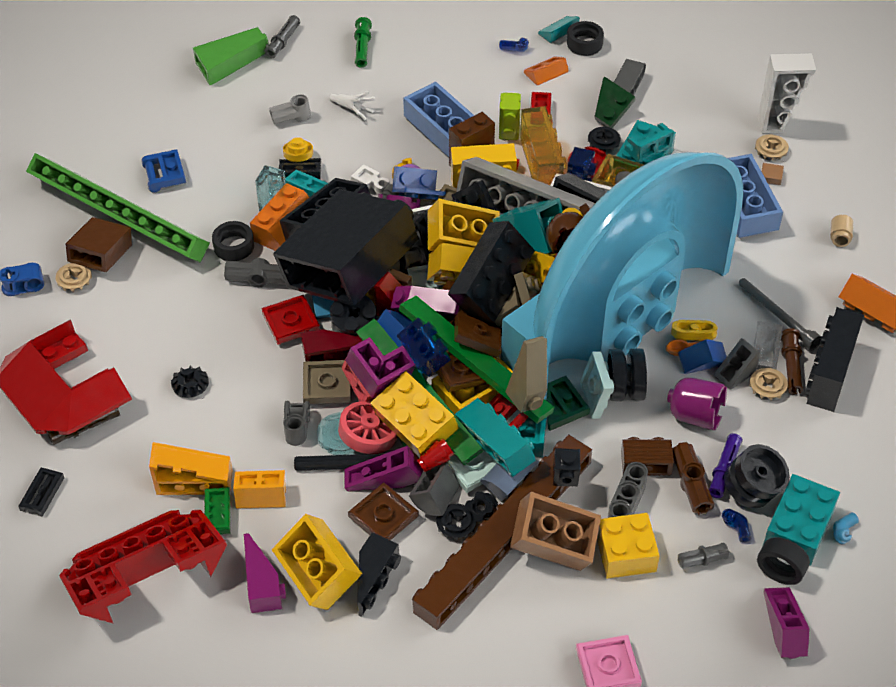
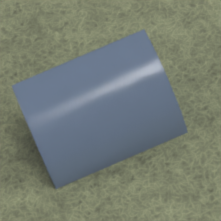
(502, 483)

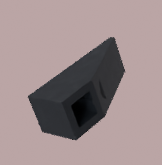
(376, 561)

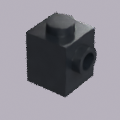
(566, 467)

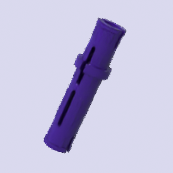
(728, 455)

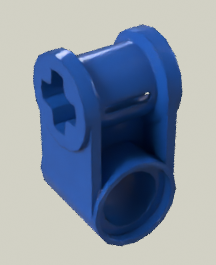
(23, 279)

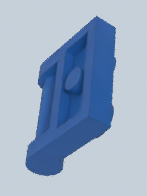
(170, 168)

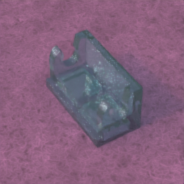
(268, 184)

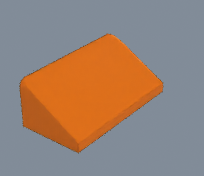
(547, 70)

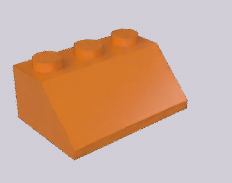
(266, 224)
(871, 299)

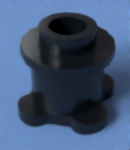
(482, 505)

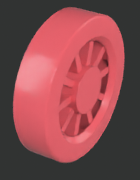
(360, 420)

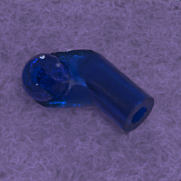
(521, 45)
(738, 522)

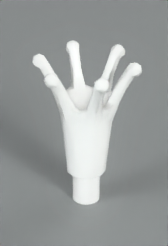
(353, 102)

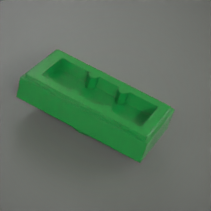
(218, 508)

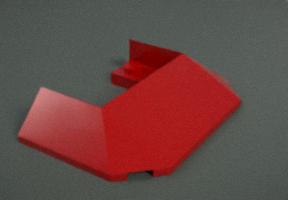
(44, 397)
(107, 569)

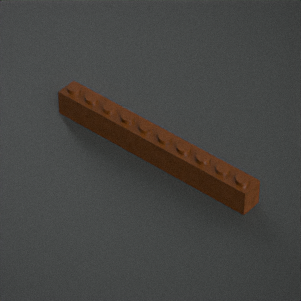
(489, 545)

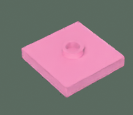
(608, 663)

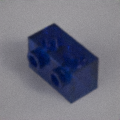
(582, 164)
(424, 347)

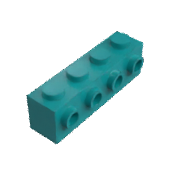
(497, 437)

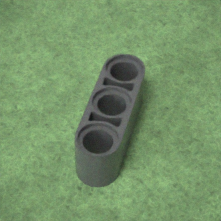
(630, 75)
(631, 485)

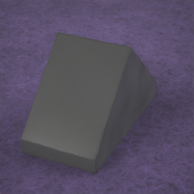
(738, 364)

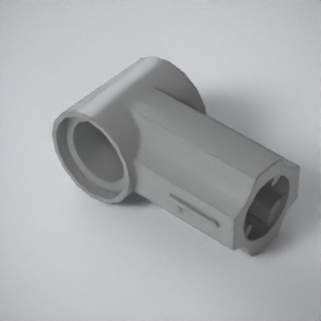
(296, 109)

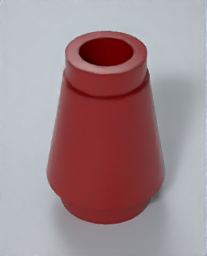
(435, 455)

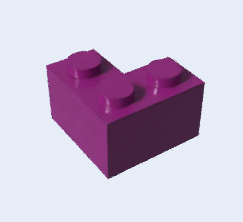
(374, 369)

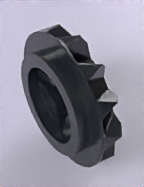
(612, 137)
(191, 388)
(459, 513)

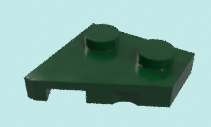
(612, 103)
(567, 403)

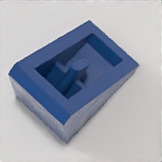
(702, 356)

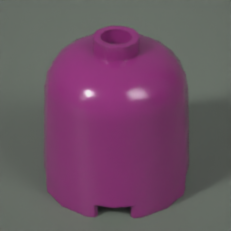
(697, 402)

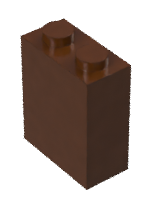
(472, 132)
(98, 244)

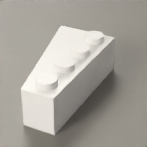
(782, 89)

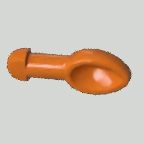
(677, 345)

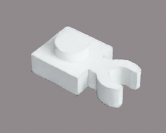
(370, 177)

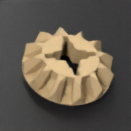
(772, 141)
(81, 272)
(769, 376)

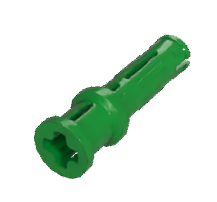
(362, 36)

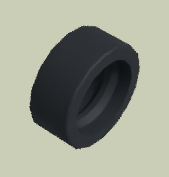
(582, 47)
(231, 229)
(787, 551)

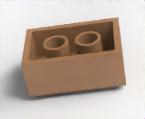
(555, 531)

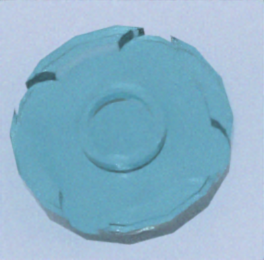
(329, 437)

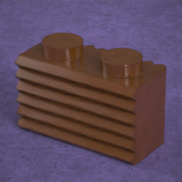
(653, 453)

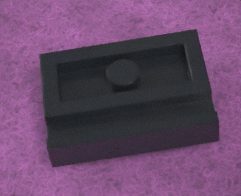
(311, 167)

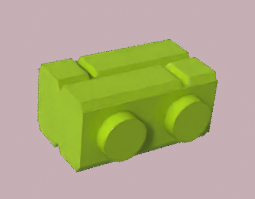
(509, 116)

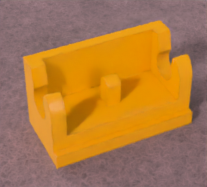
(260, 489)

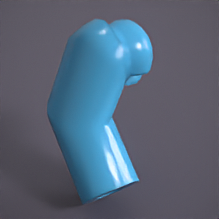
(842, 526)

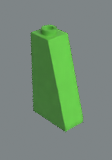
(229, 54)

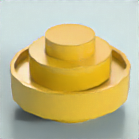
(298, 150)

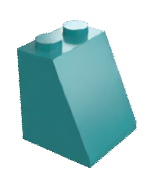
(532, 222)

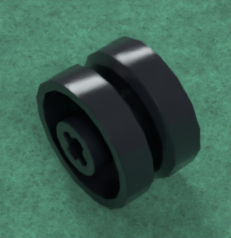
(627, 374)
(756, 476)

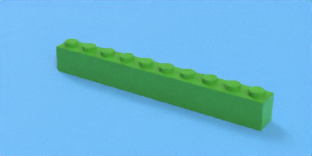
(118, 207)

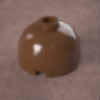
(561, 228)

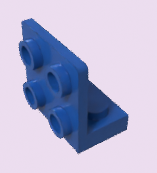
(415, 182)

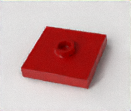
(290, 319)

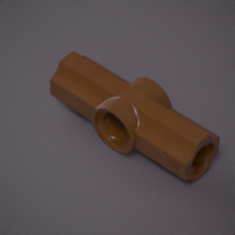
(695, 487)

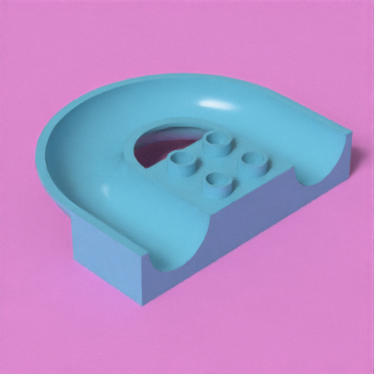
(627, 258)

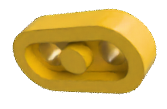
(694, 330)

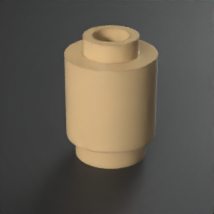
(841, 230)

